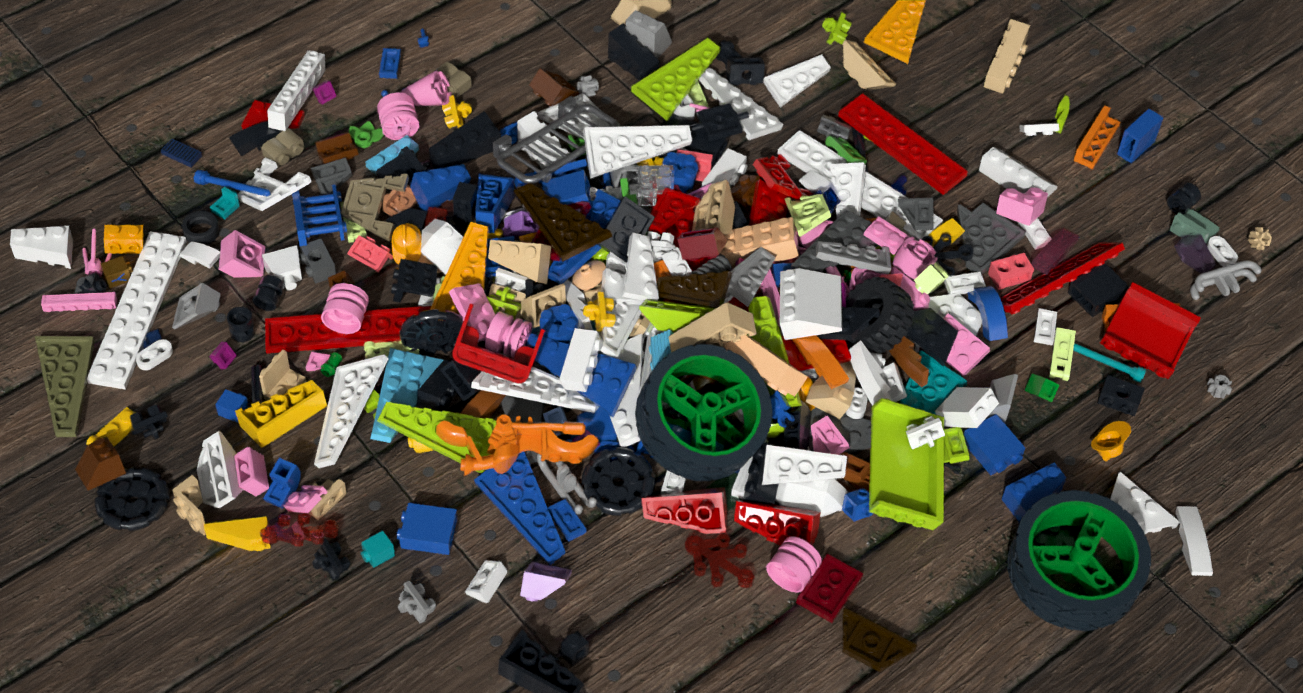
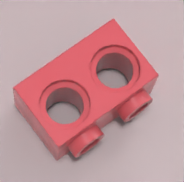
(1010, 271)

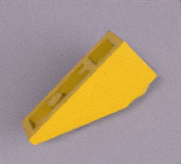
(239, 533)

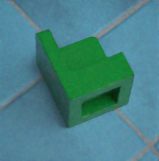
(1042, 387)

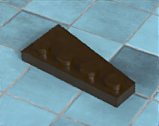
(700, 290)

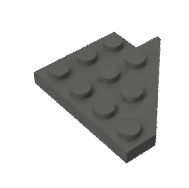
(988, 235)
(855, 431)

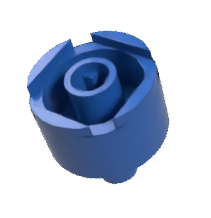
(684, 169)
(559, 323)

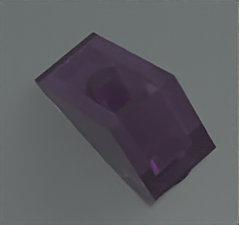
(1195, 253)

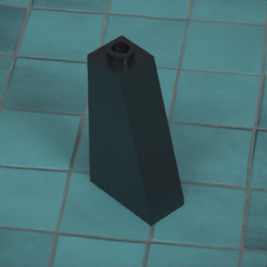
(699, 140)

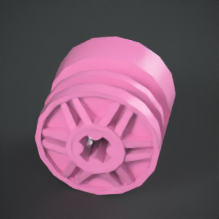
(397, 116)
(345, 308)
(507, 334)
(794, 564)

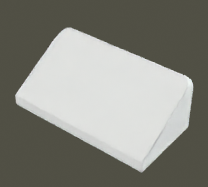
(486, 580)

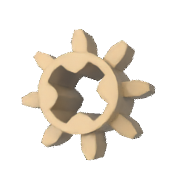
(1259, 238)

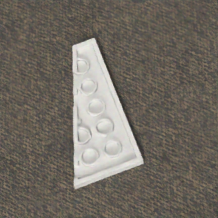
(347, 399)

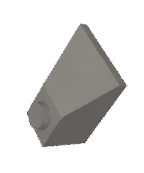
(195, 305)

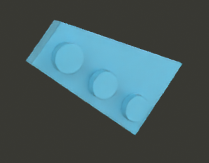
(390, 153)

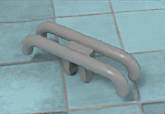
(1225, 277)
(565, 483)

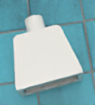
(284, 265)

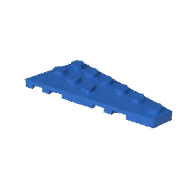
(522, 503)

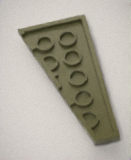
(65, 371)

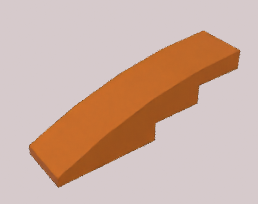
(822, 360)

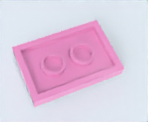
(482, 311)
(966, 350)

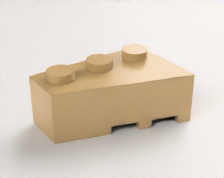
(524, 258)

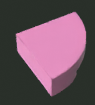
(316, 360)

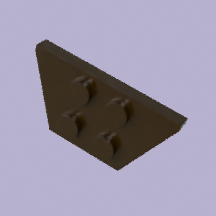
(872, 643)

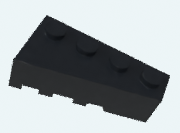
(465, 143)
(535, 670)

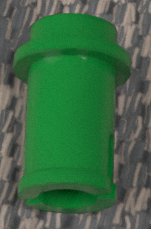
(329, 367)

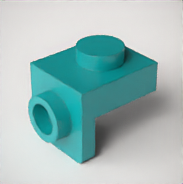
(225, 204)

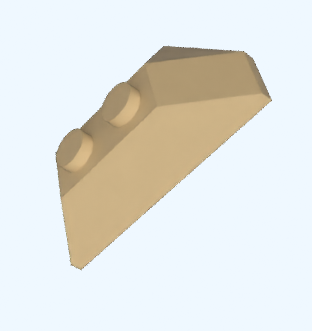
(651, 8)
(863, 68)
(715, 209)

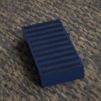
(181, 153)

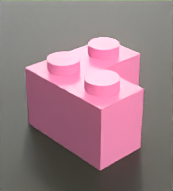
(1022, 207)

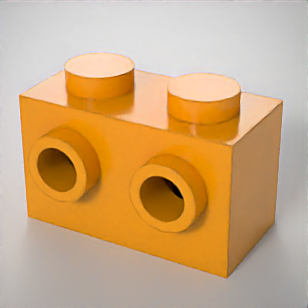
(123, 239)

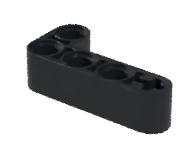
(797, 432)

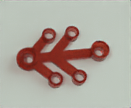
(298, 533)
(718, 558)

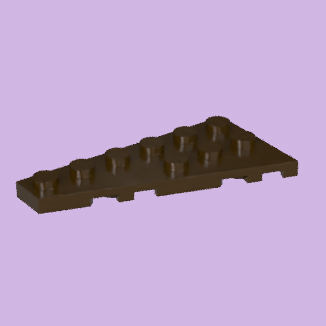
(560, 224)

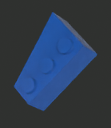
(437, 185)
(1030, 489)

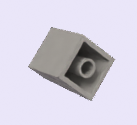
(649, 33)

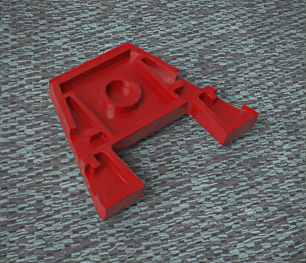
(776, 177)

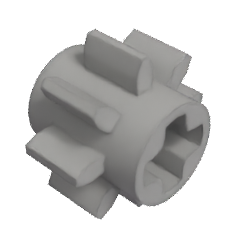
(587, 85)
(1219, 386)

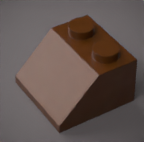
(552, 87)
(99, 464)

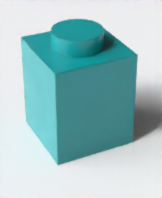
(377, 549)

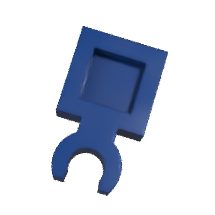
(780, 408)

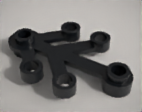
(949, 255)

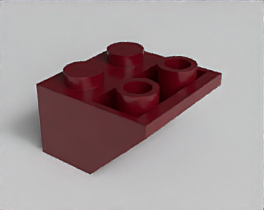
(701, 244)

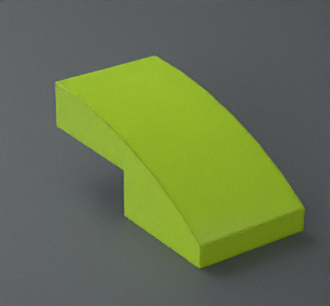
(1062, 113)

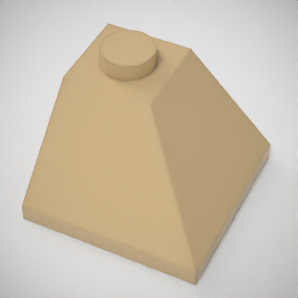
(535, 304)

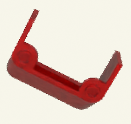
(490, 362)

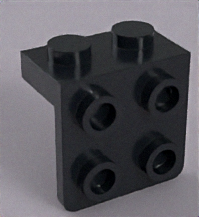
(404, 163)
(413, 278)

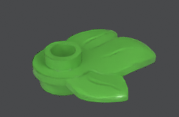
(365, 134)

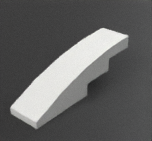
(577, 302)
(868, 373)
(1194, 541)

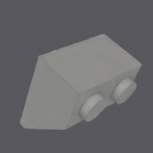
(1003, 390)

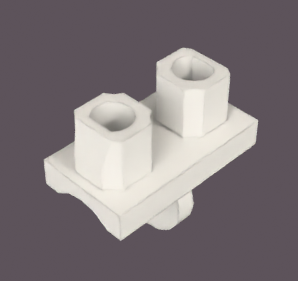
(659, 247)
(509, 279)
(925, 433)

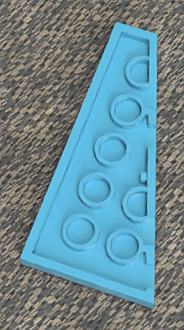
(402, 379)

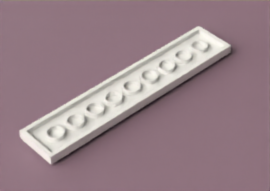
(877, 196)
(136, 310)

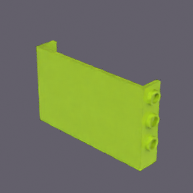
(905, 480)

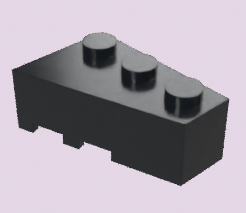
(436, 391)

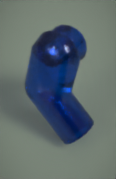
(898, 185)

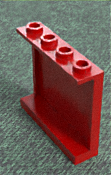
(1149, 330)

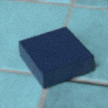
(152, 337)

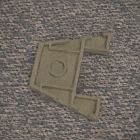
(365, 201)

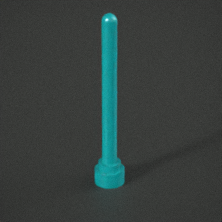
(1136, 373)

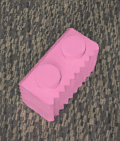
(251, 471)

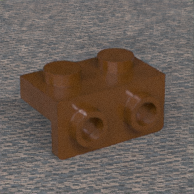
(336, 148)
(744, 191)

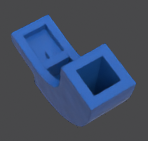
(991, 312)

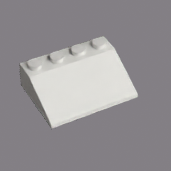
(809, 303)

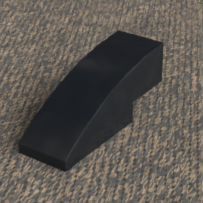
(253, 137)

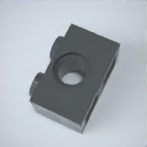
(317, 261)

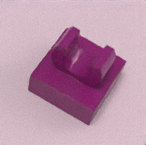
(324, 92)
(223, 355)

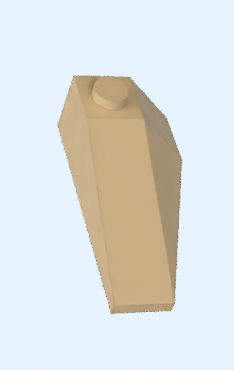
(835, 400)

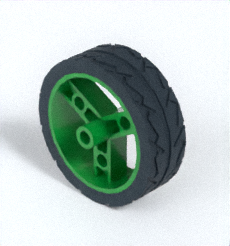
(744, 391)
(1098, 519)

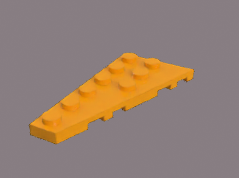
(897, 29)
(466, 268)

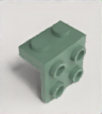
(1193, 224)

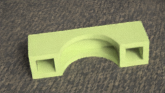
(931, 278)

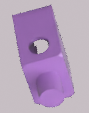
(518, 225)

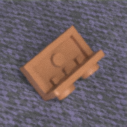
(398, 201)

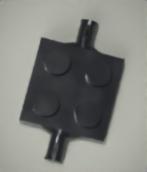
(719, 122)

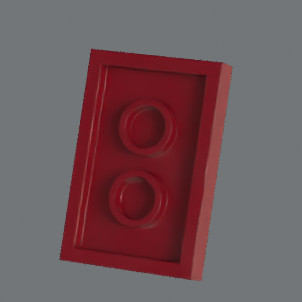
(829, 588)

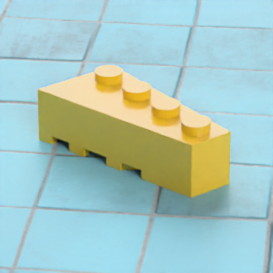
(281, 413)

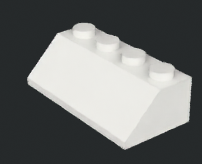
(1012, 173)

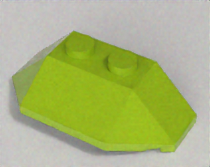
(671, 315)

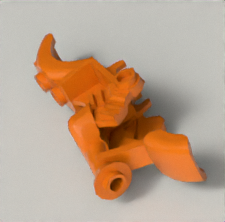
(516, 437)

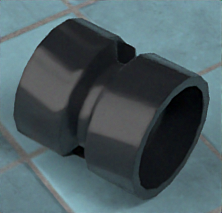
(1183, 198)
(268, 293)
(241, 324)

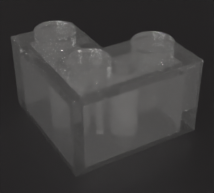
(653, 181)

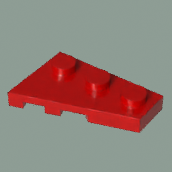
(258, 114)
(670, 208)

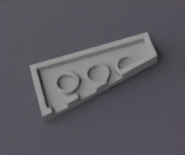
(852, 255)
(749, 275)

